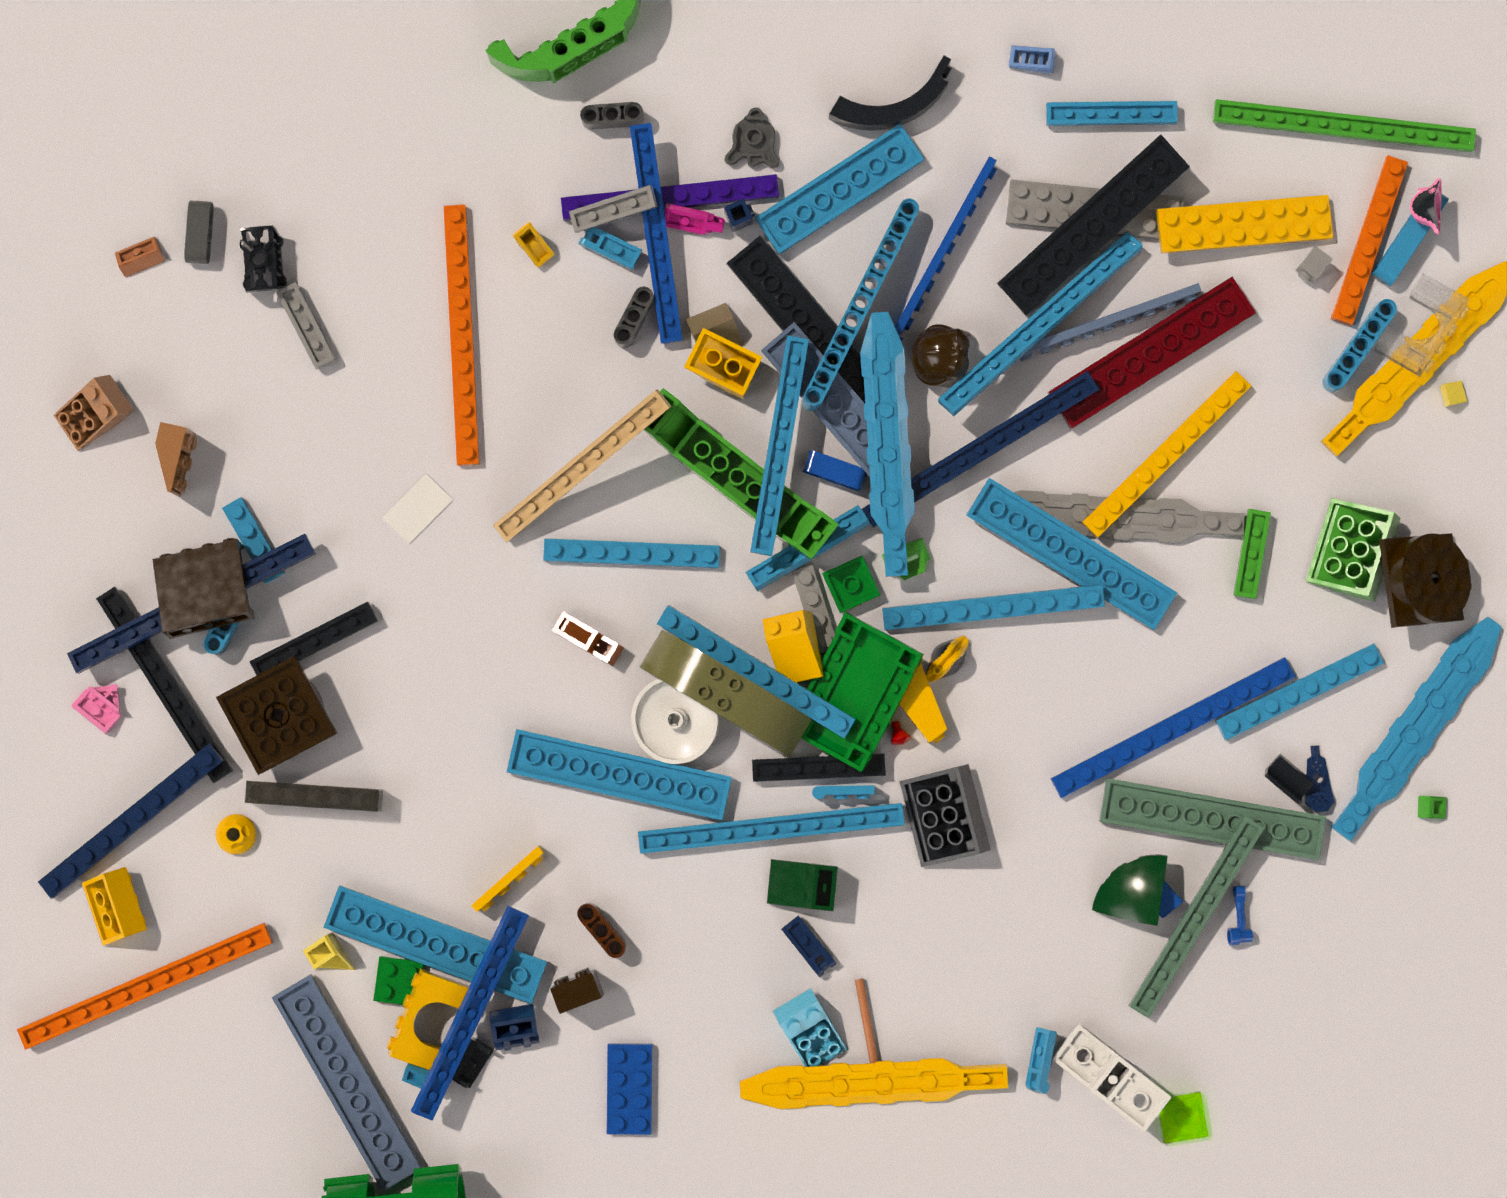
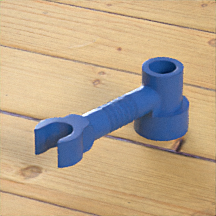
(1240, 933)

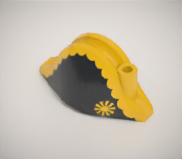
(947, 658)

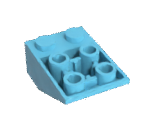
(809, 1029)

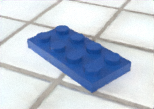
(629, 1088)

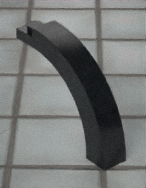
(888, 116)

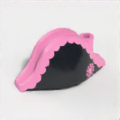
(1427, 206)

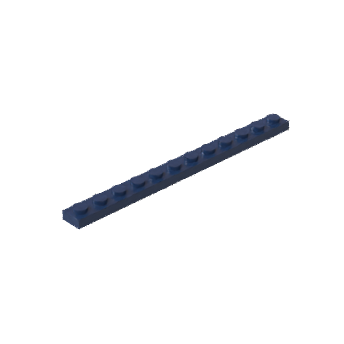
(999, 437)
(150, 623)

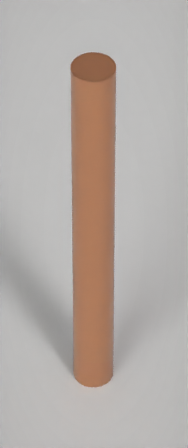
(866, 1020)

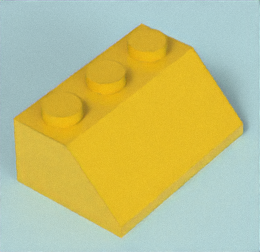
(114, 905)

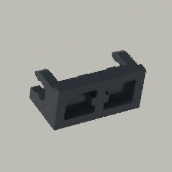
(472, 1062)

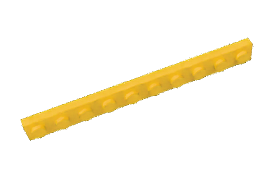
(1166, 454)

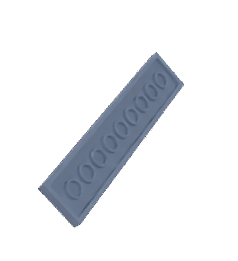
(346, 1082)

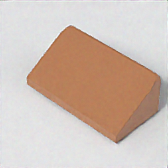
(139, 257)

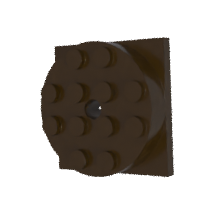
(1425, 579)
(252, 717)

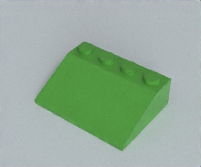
(1349, 549)

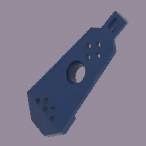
(1320, 789)

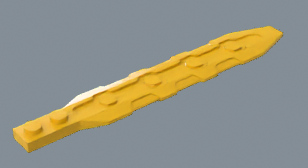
(1392, 385)
(869, 1083)

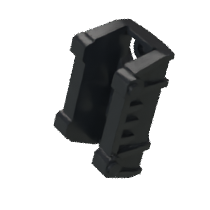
(272, 261)

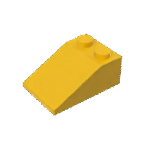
(723, 363)
(794, 645)

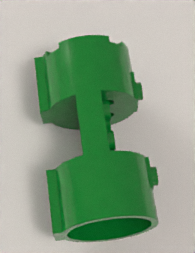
(427, 1182)

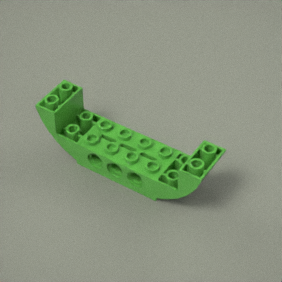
(549, 65)

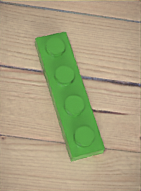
(1251, 553)

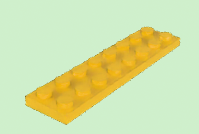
(1244, 224)

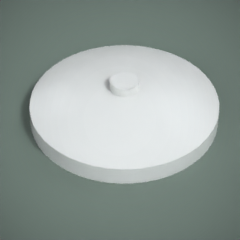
(672, 724)

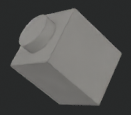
(1313, 265)

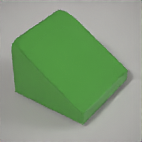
(1432, 807)

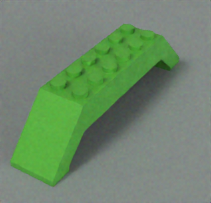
(736, 476)

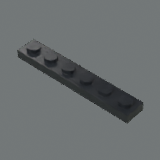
(318, 638)
(813, 768)

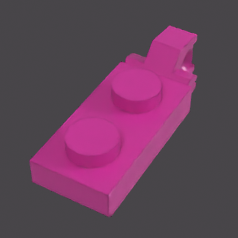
(692, 220)

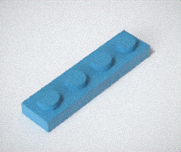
(248, 531)

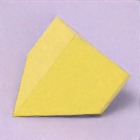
(327, 954)

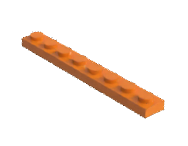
(1369, 240)

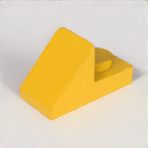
(533, 244)

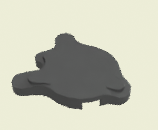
(753, 140)

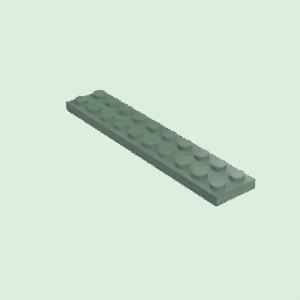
(1210, 817)

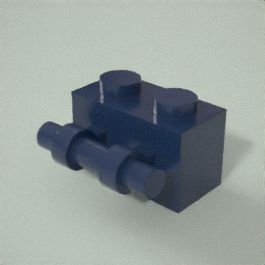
(514, 1027)

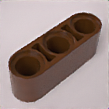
(604, 941)

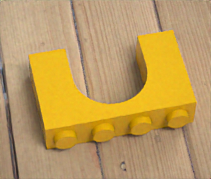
(426, 989)

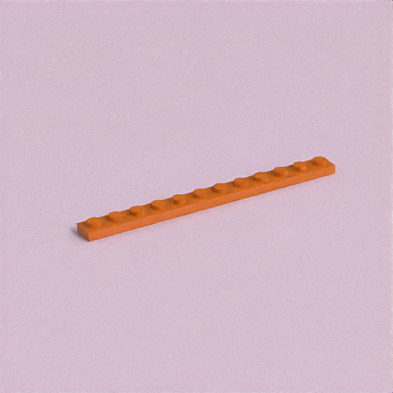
(461, 335)
(144, 986)

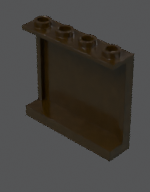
(202, 588)

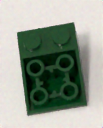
(802, 885)

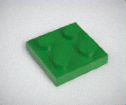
(851, 584)
(394, 979)

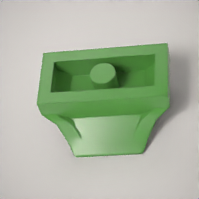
(916, 558)

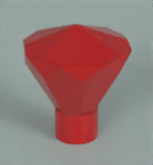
(899, 735)

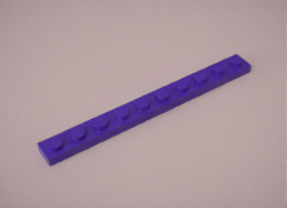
(693, 194)

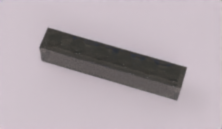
(314, 796)

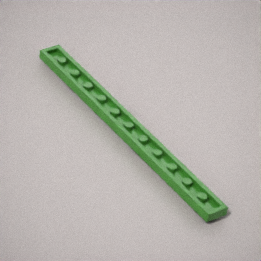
(1344, 125)

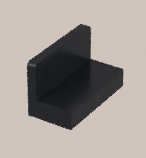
(1288, 778)

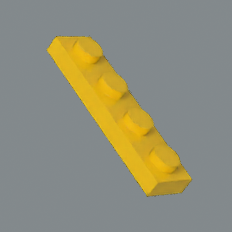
(515, 873)

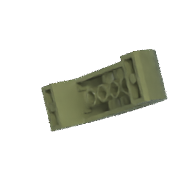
(726, 692)

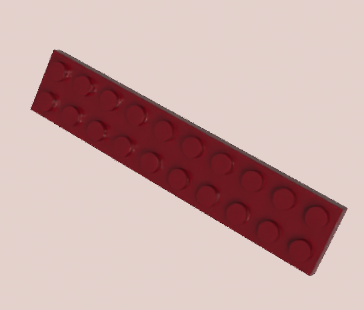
(1160, 348)

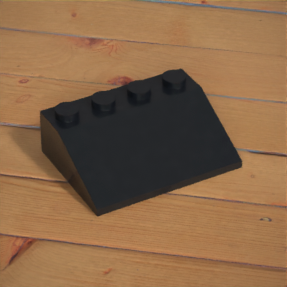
(945, 815)

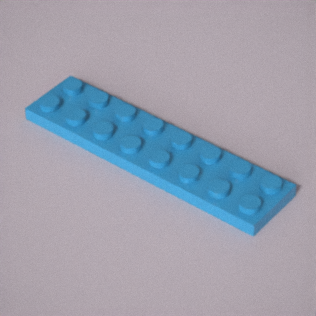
(839, 189)

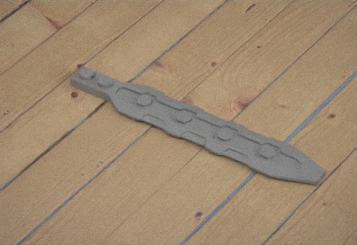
(1145, 519)

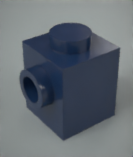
(739, 215)

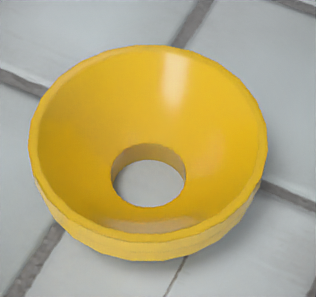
(247, 834)

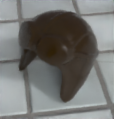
(941, 355)

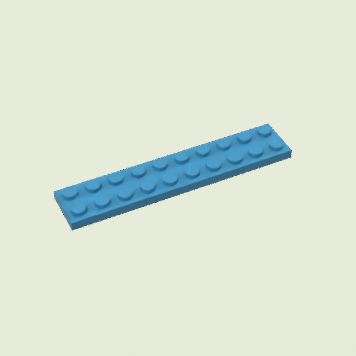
(1071, 553)
(619, 774)
(428, 941)

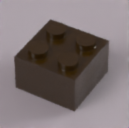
(577, 990)

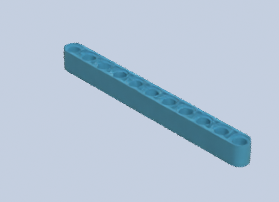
(863, 294)

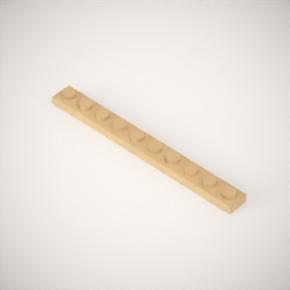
(582, 465)

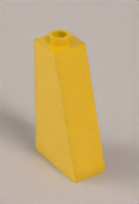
(922, 708)

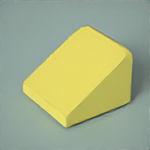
(1453, 393)

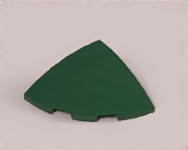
(1134, 890)

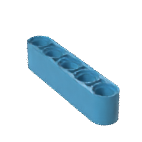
(1402, 248)
(1368, 340)

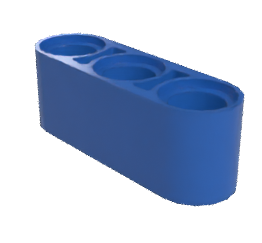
(834, 470)

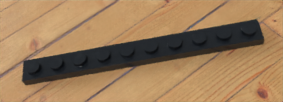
(163, 683)

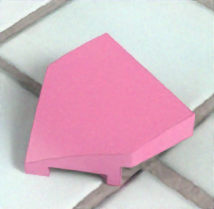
(99, 706)

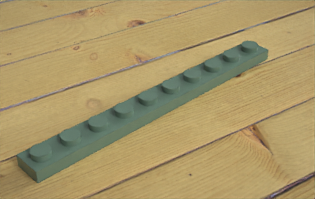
(1196, 916)

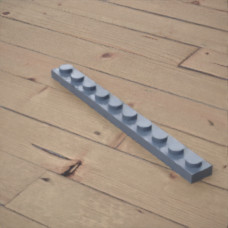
(1108, 322)

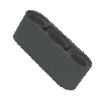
(602, 110)
(199, 232)
(634, 327)

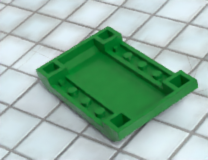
(867, 679)

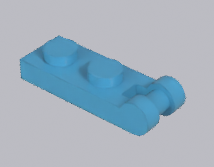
(611, 247)
(842, 792)
(1040, 1060)

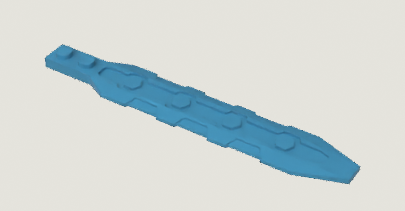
(887, 438)
(1420, 723)

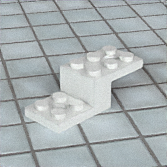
(1111, 1078)

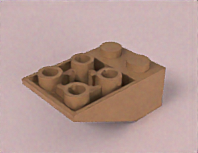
(93, 411)
(174, 452)

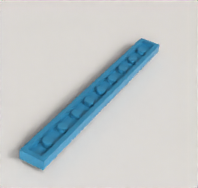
(779, 446)
(993, 607)
(756, 671)

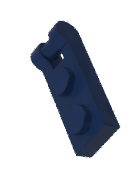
(808, 945)

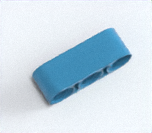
(223, 636)

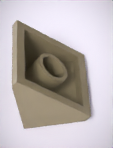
(717, 320)

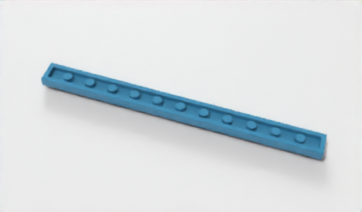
(1040, 324)
(771, 828)

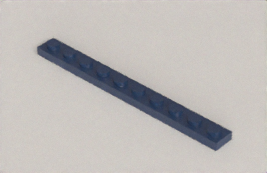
(131, 821)

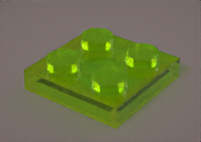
(1183, 1118)

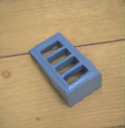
(1040, 67)

